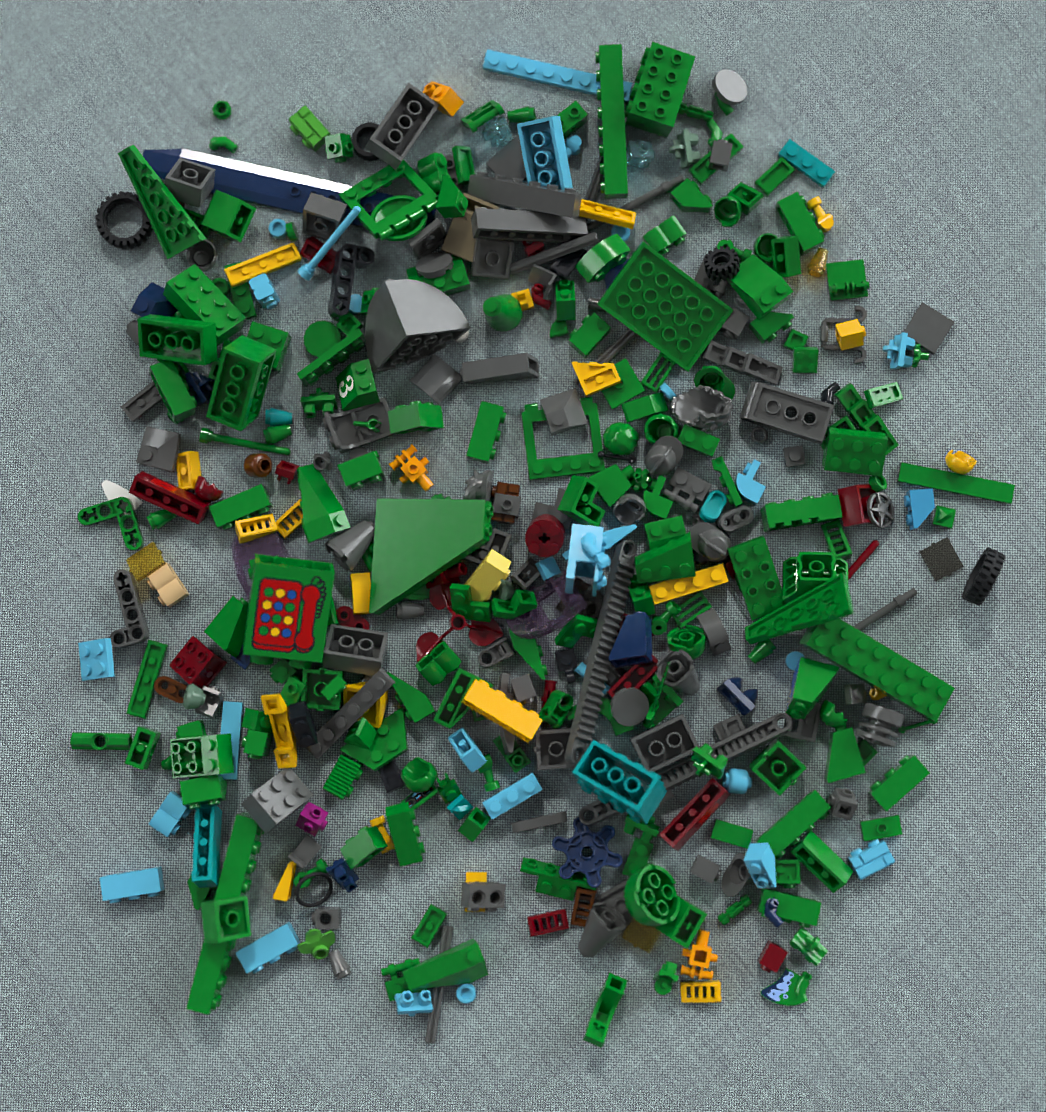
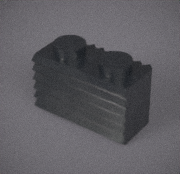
(302, 724)

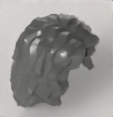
(702, 408)

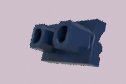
(201, 386)
(343, 875)

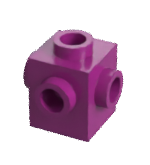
(312, 819)

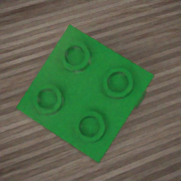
(847, 280)

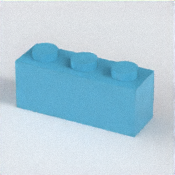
(512, 795)
(132, 884)
(268, 948)

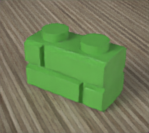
(309, 128)

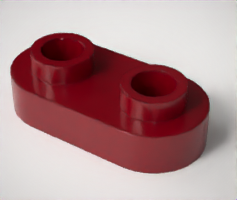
(351, 620)

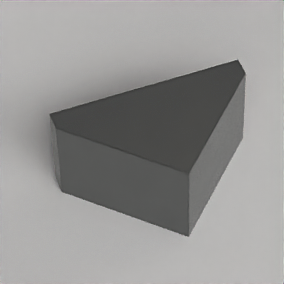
(526, 574)

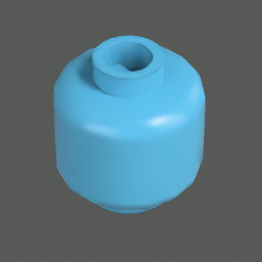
(736, 781)

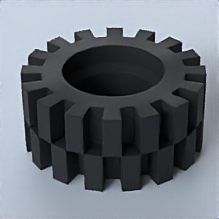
(719, 256)

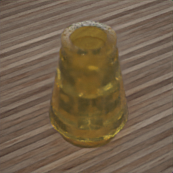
(818, 263)

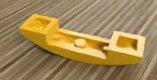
(284, 737)

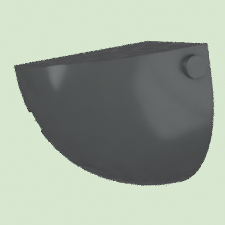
(409, 323)

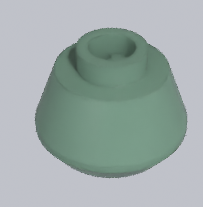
(505, 590)
(193, 697)

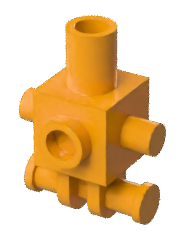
(413, 469)
(699, 955)

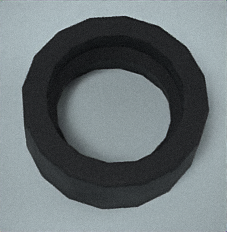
(360, 130)

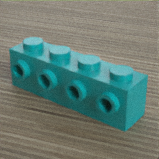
(207, 846)

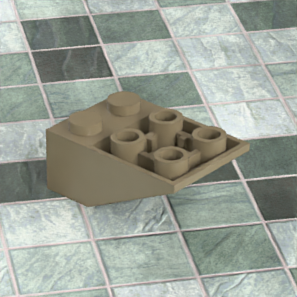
(460, 238)

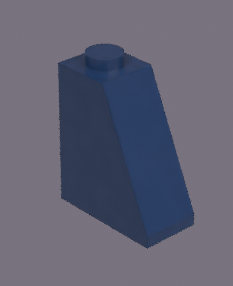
(633, 641)

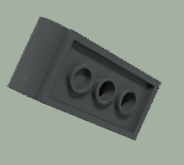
(768, 408)

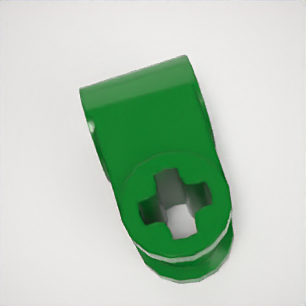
(556, 709)

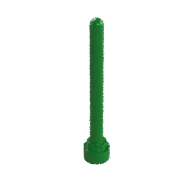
(207, 435)

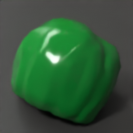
(659, 426)
(620, 438)
(419, 775)

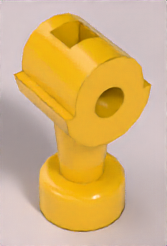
(824, 221)
(388, 839)

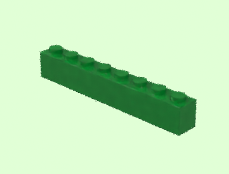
(613, 121)

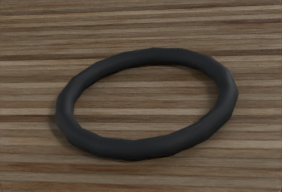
(307, 877)

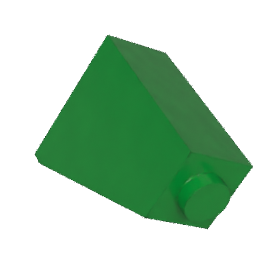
(229, 626)
(843, 756)

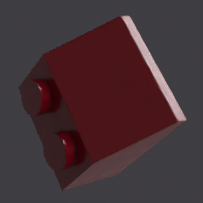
(854, 505)

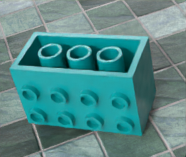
(619, 782)

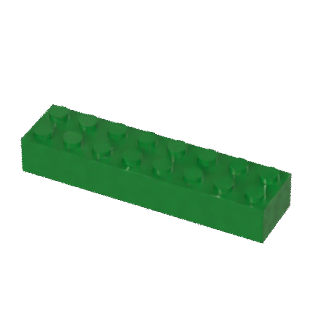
(879, 667)

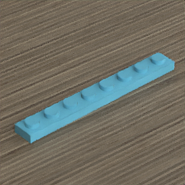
(545, 73)

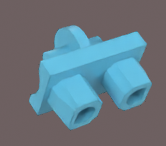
(896, 351)
(413, 1003)

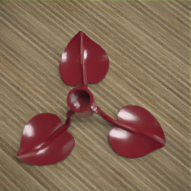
(480, 632)

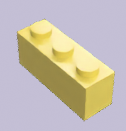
(488, 576)

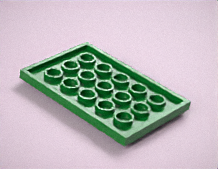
(665, 306)

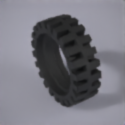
(103, 212)
(983, 576)

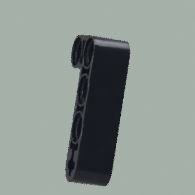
(346, 282)

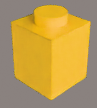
(850, 334)

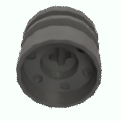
(880, 725)

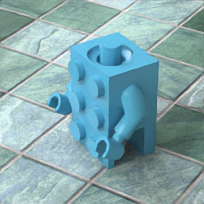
(587, 556)

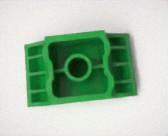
(809, 571)

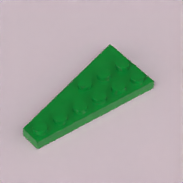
(817, 606)

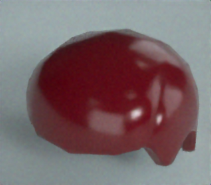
(207, 492)

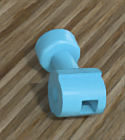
(573, 145)

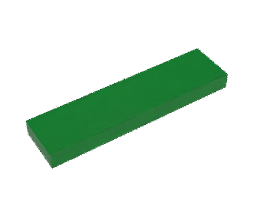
(147, 675)

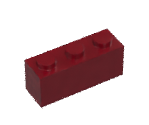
(635, 676)

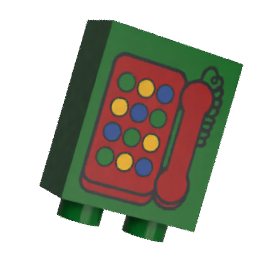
(288, 610)

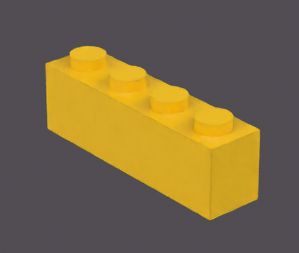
(682, 587)
(501, 710)

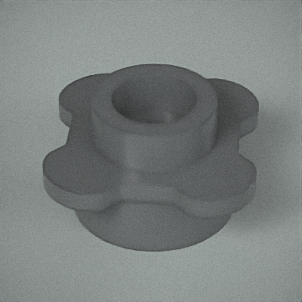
(317, 462)

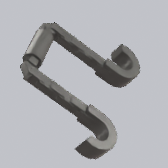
(824, 334)

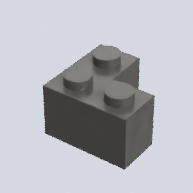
(498, 542)

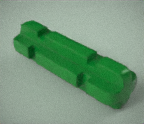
(695, 112)
(735, 909)

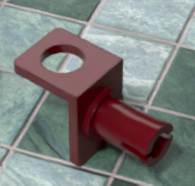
(449, 576)

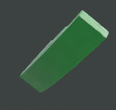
(862, 415)

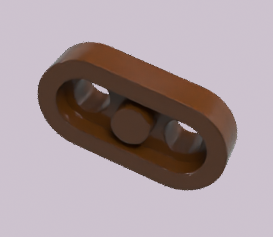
(173, 689)

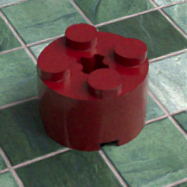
(545, 546)

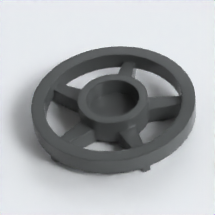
(880, 509)

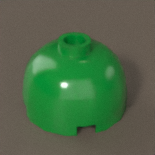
(689, 639)

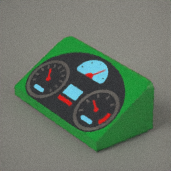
(417, 799)

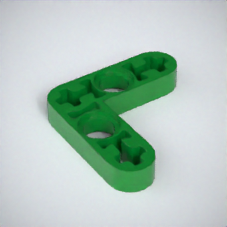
(116, 512)

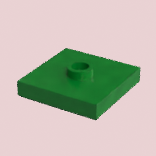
(626, 389)

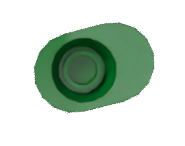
(714, 378)

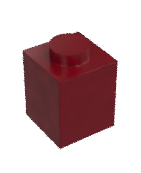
(772, 957)

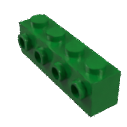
(794, 823)

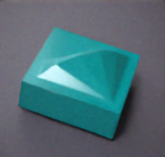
(460, 807)

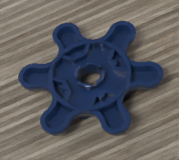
(591, 865)

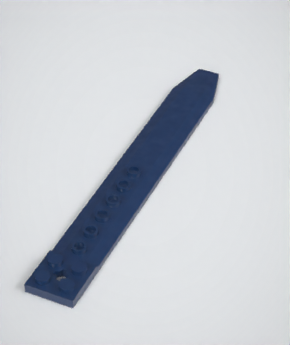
(262, 184)

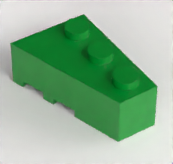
(666, 562)
(451, 708)

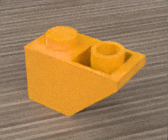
(445, 96)

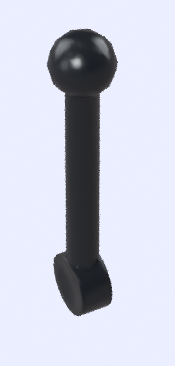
(632, 459)

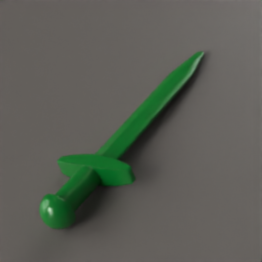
(648, 723)

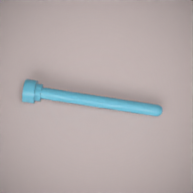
(307, 270)

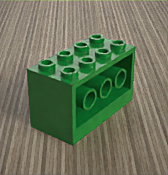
(241, 383)

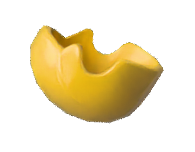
(960, 462)

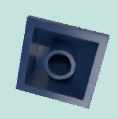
(153, 302)

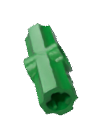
(89, 741)

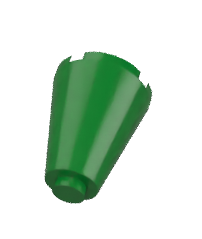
(502, 312)

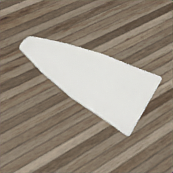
(115, 491)

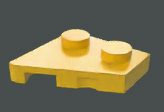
(595, 376)

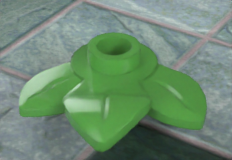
(317, 943)

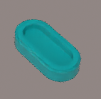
(713, 506)

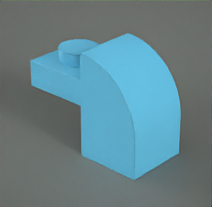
(747, 488)

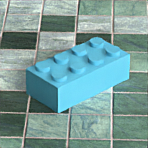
(545, 152)

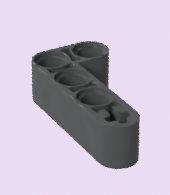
(126, 608)

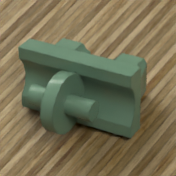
(683, 150)

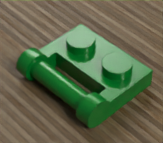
(482, 115)

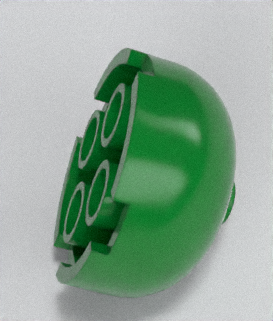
(651, 896)

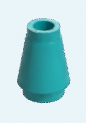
(277, 417)

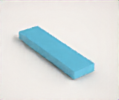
(232, 723)

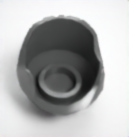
(203, 255)
(629, 509)

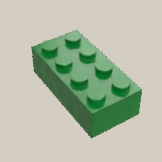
(201, 300)
(177, 339)

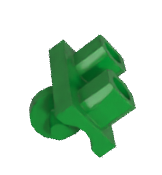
(318, 401)
(706, 764)
(649, 829)
(808, 946)
(665, 978)

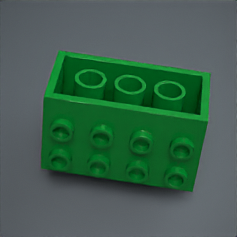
(658, 89)

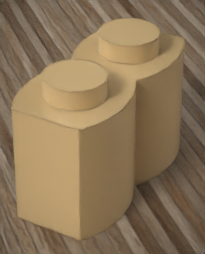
(168, 585)

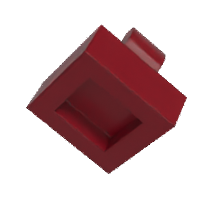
(534, 248)
(287, 470)

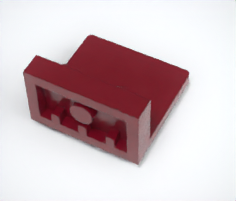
(197, 663)

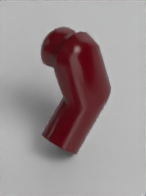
(537, 297)

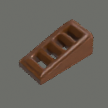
(578, 921)

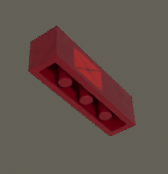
(169, 497)
(694, 814)

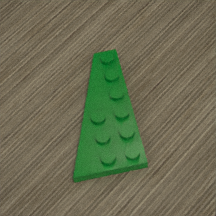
(168, 218)

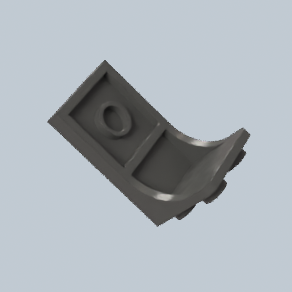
(347, 436)

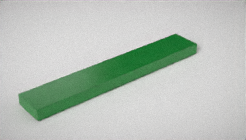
(955, 483)

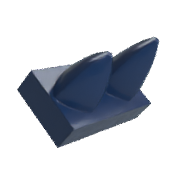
(744, 701)

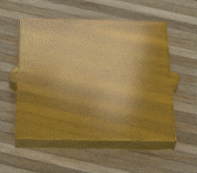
(145, 561)
(641, 935)

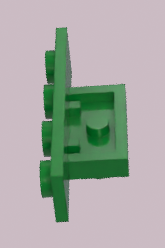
(549, 880)

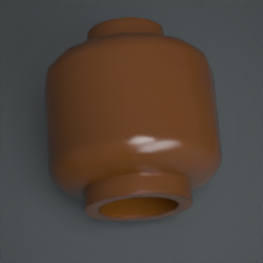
(258, 465)

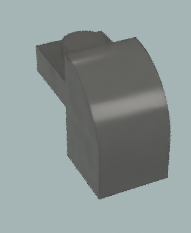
(714, 632)

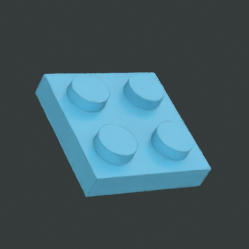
(96, 659)

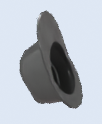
(664, 455)
(709, 541)
(736, 876)

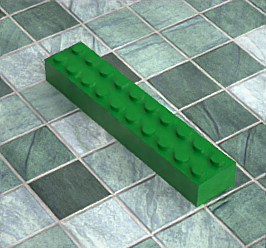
(233, 882)

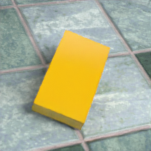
(360, 592)

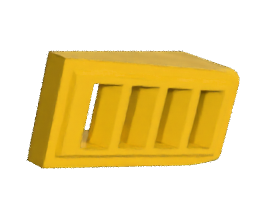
(283, 518)
(257, 533)
(285, 886)
(717, 991)

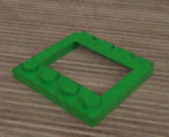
(399, 218)
(562, 465)

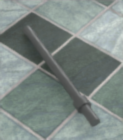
(664, 188)
(898, 601)

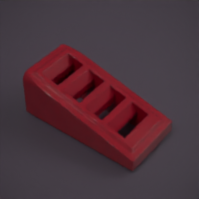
(533, 932)

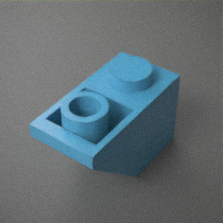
(919, 506)

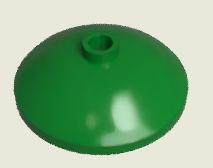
(393, 204)

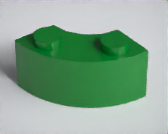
(603, 258)

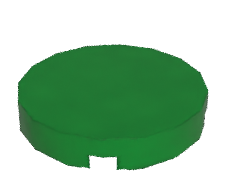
(321, 337)

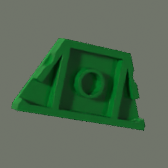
(387, 744)

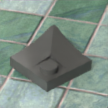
(159, 449)

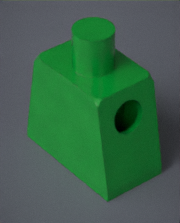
(613, 483)

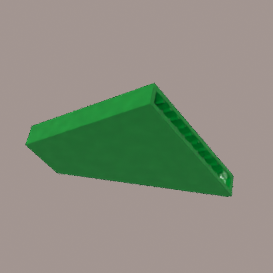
(420, 541)

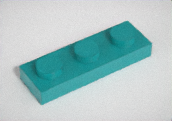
(806, 163)

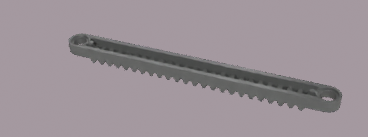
(600, 650)
(683, 770)

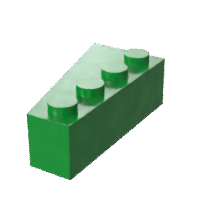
(801, 512)

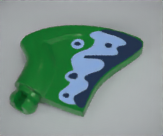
(788, 989)

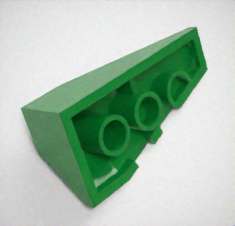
(321, 510)
(452, 967)

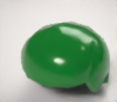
(728, 211)
(763, 248)
(829, 717)

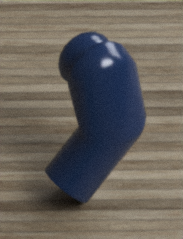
(770, 912)

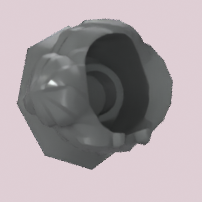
(479, 486)

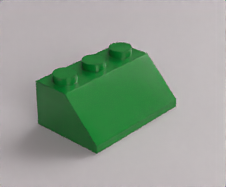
(450, 283)

